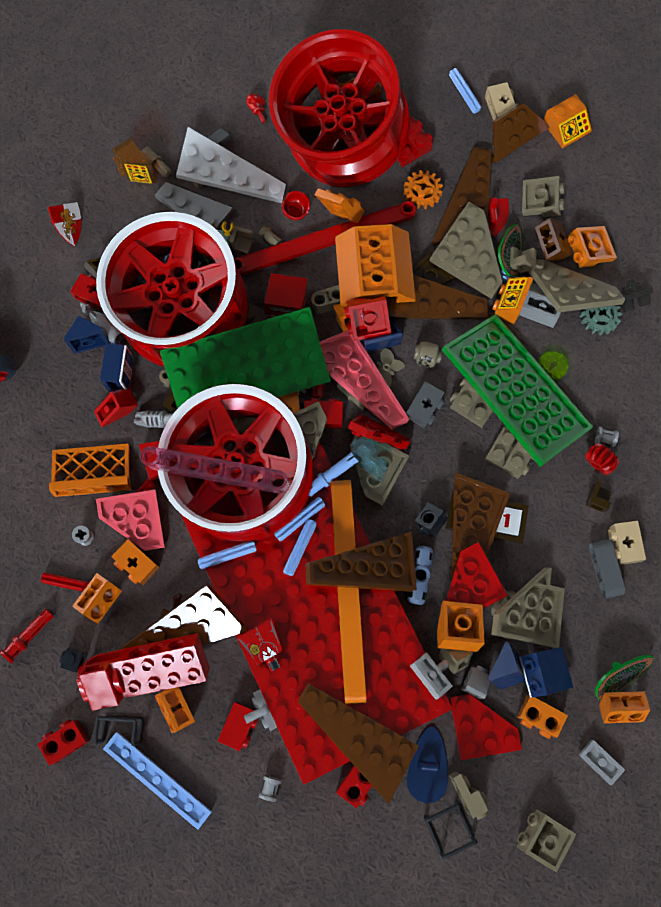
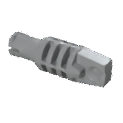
(152, 418)

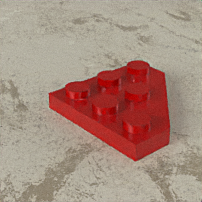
(374, 430)
(475, 579)
(481, 730)

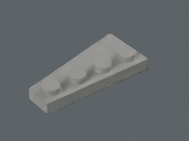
(193, 204)

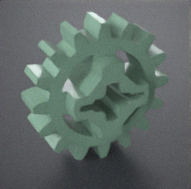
(601, 323)

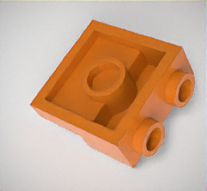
(341, 205)
(591, 246)

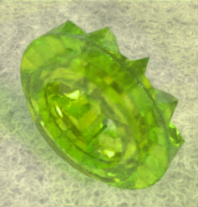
(562, 364)

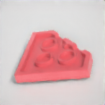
(134, 517)

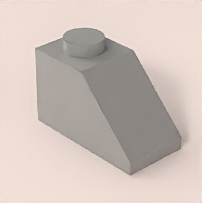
(476, 682)

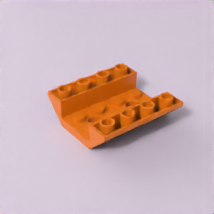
(360, 262)

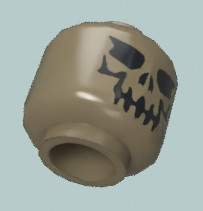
(427, 354)

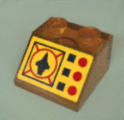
(133, 163)

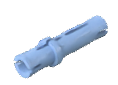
(333, 472)

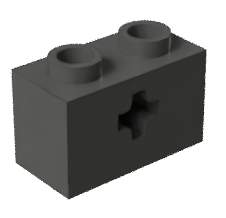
(431, 396)

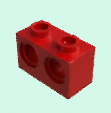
(65, 745)
(353, 779)

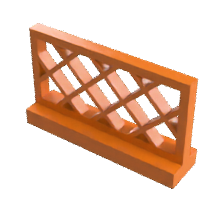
(87, 484)

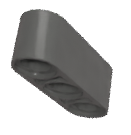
(607, 569)

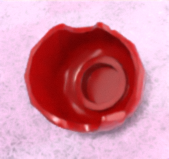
(295, 205)

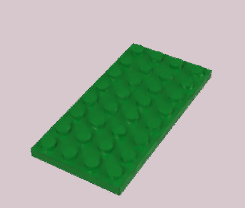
(269, 354)
(517, 389)

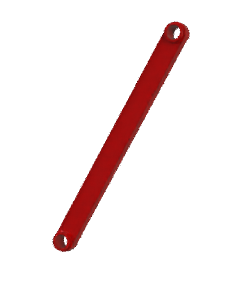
(319, 239)

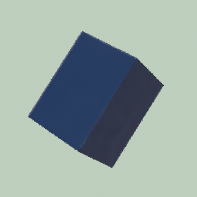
(85, 336)
(384, 341)
(507, 668)

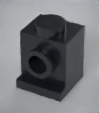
(72, 659)

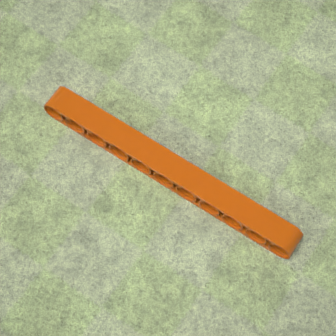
(348, 597)

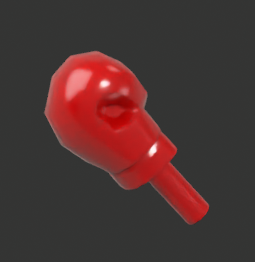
(256, 104)

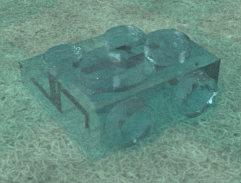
(366, 454)

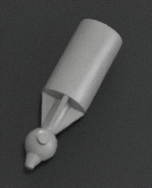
(102, 321)

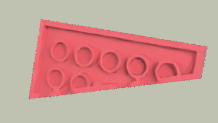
(356, 372)

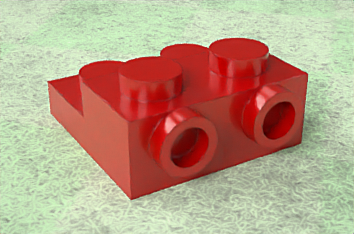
(417, 143)
(367, 318)

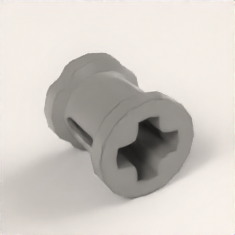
(606, 436)
(77, 532)
(270, 788)

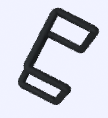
(120, 719)
(457, 806)

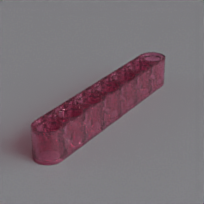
(205, 465)

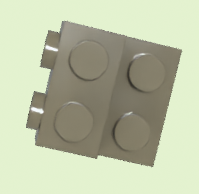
(543, 197)
(470, 404)
(509, 455)
(471, 798)
(545, 840)

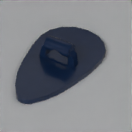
(428, 768)

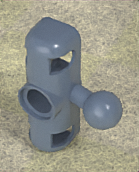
(421, 563)

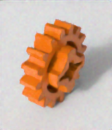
(414, 191)

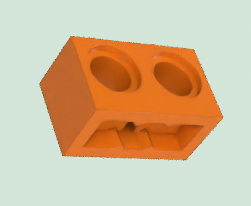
(97, 598)
(624, 707)
(174, 709)
(543, 712)

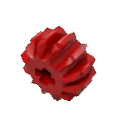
(602, 458)

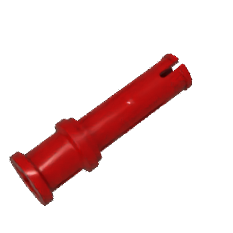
(20, 642)

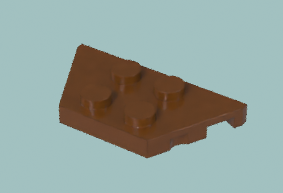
(515, 130)

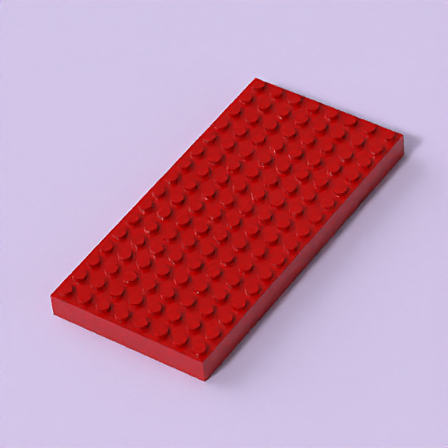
(311, 634)

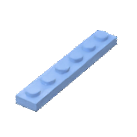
(157, 780)

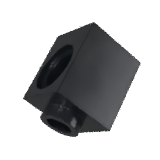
(431, 512)

